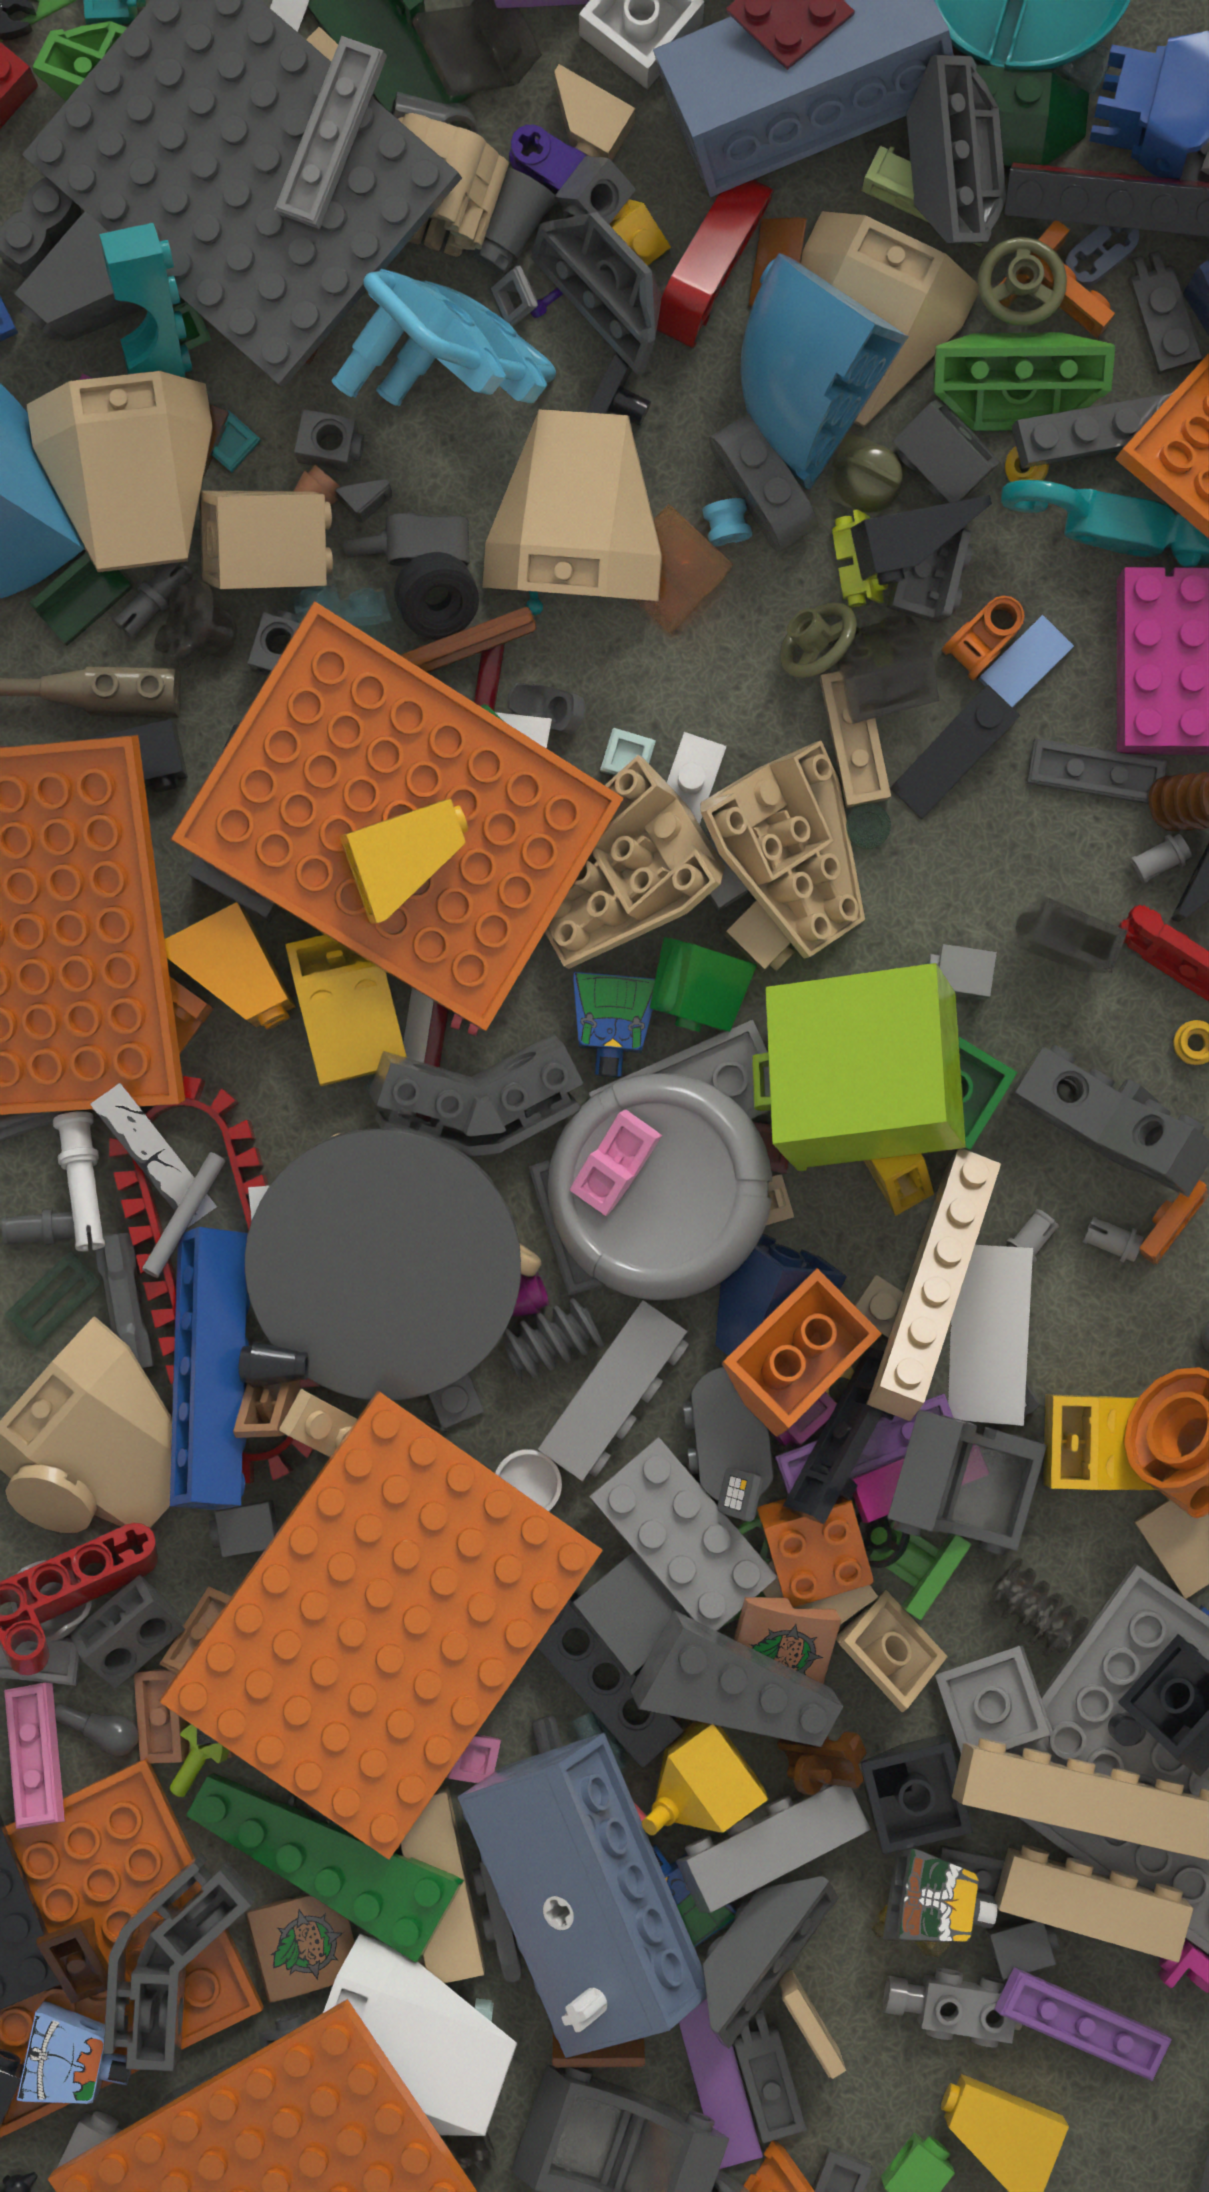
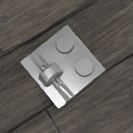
(995, 1700)

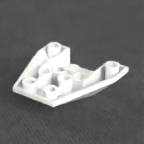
(429, 2033)

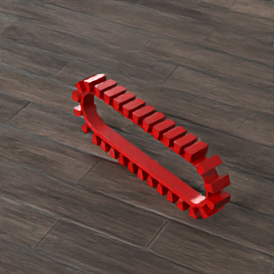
(139, 1235)

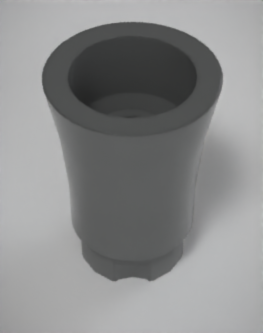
(514, 219)

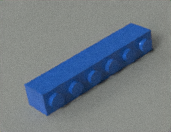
(206, 1370)

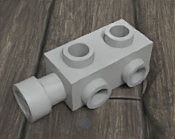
(971, 2001)

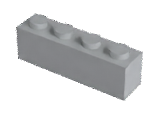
(613, 1390)
(770, 1845)

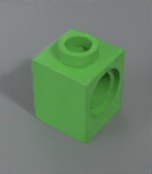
(919, 2167)

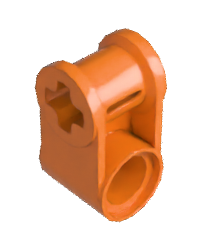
(980, 641)

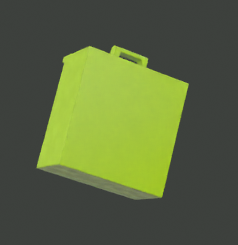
(862, 1067)

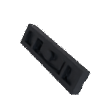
(839, 1446)

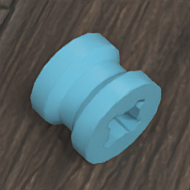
(727, 521)

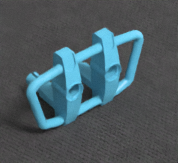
(444, 326)

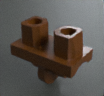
(830, 1764)

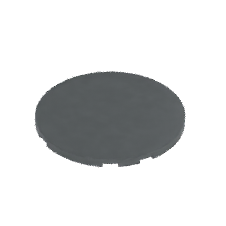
(384, 1263)

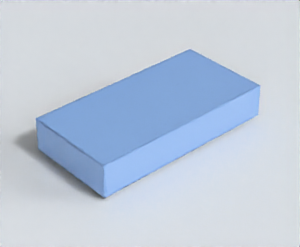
(1026, 661)

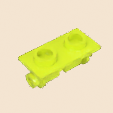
(851, 583)

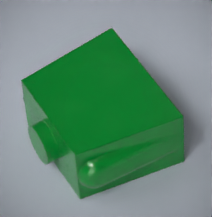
(699, 985)

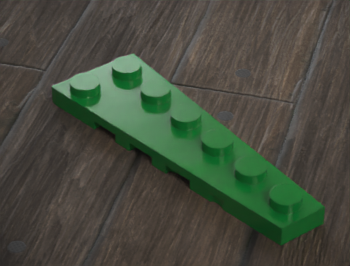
(389, 1898)

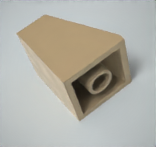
(264, 539)

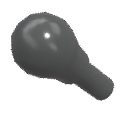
(111, 1733)

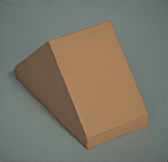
(265, 1409)

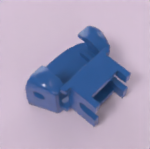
(1158, 103)

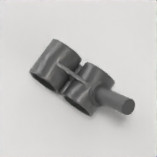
(414, 535)

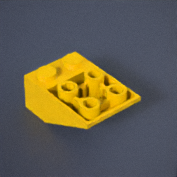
(343, 1008)
(1088, 1443)

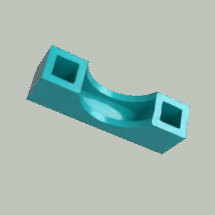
(138, 275)

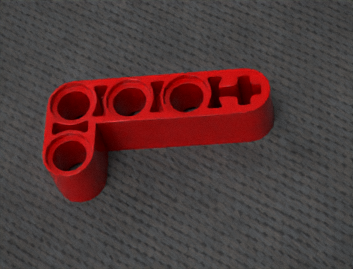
(710, 260)
(76, 1590)

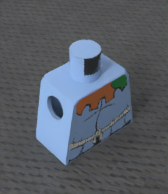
(67, 2058)

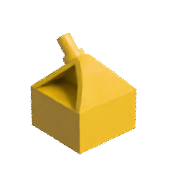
(704, 1783)

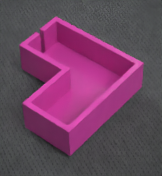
(1163, 661)

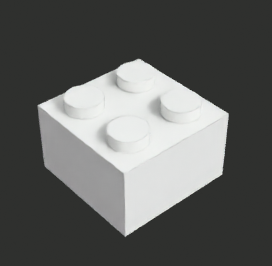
(632, 28)

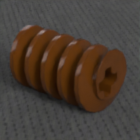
(1180, 802)

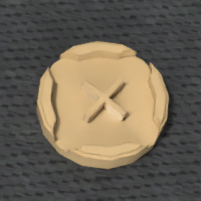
(50, 1500)

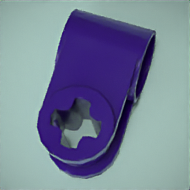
(550, 164)

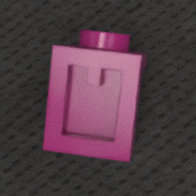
(1190, 1958)

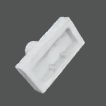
(695, 770)

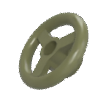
(1030, 266)
(813, 635)

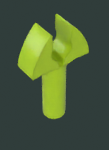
(195, 1761)

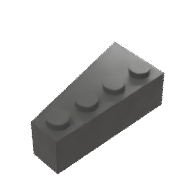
(730, 1685)

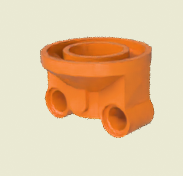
(1171, 1438)

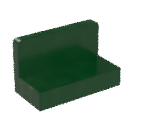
(79, 598)

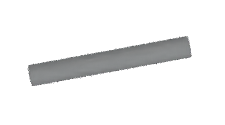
(183, 1215)

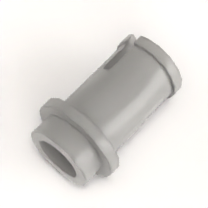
(1161, 858)
(1034, 1232)
(1113, 1239)

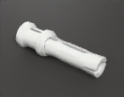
(78, 1159)

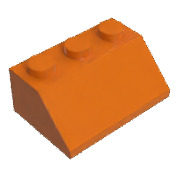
(798, 1352)

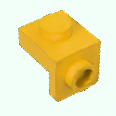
(640, 231)

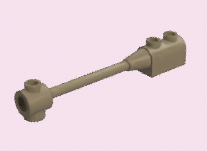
(107, 690)

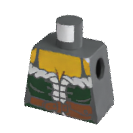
(934, 1901)

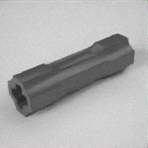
(119, 1271)

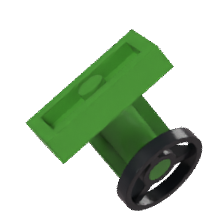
(914, 1561)

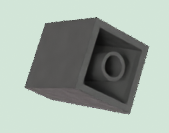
(71, 286)

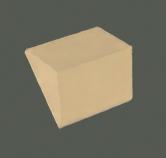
(892, 1650)

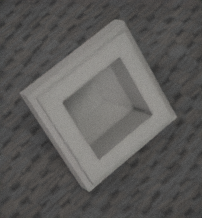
(516, 282)

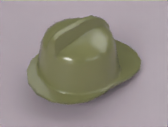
(865, 476)

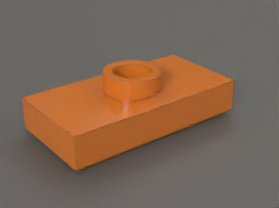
(1171, 1221)

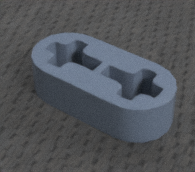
(1107, 259)

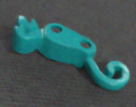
(1113, 520)

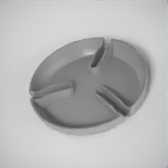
(690, 1207)

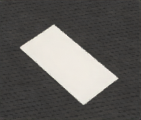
(991, 1337)

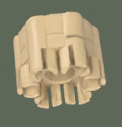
(473, 200)

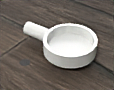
(533, 1476)

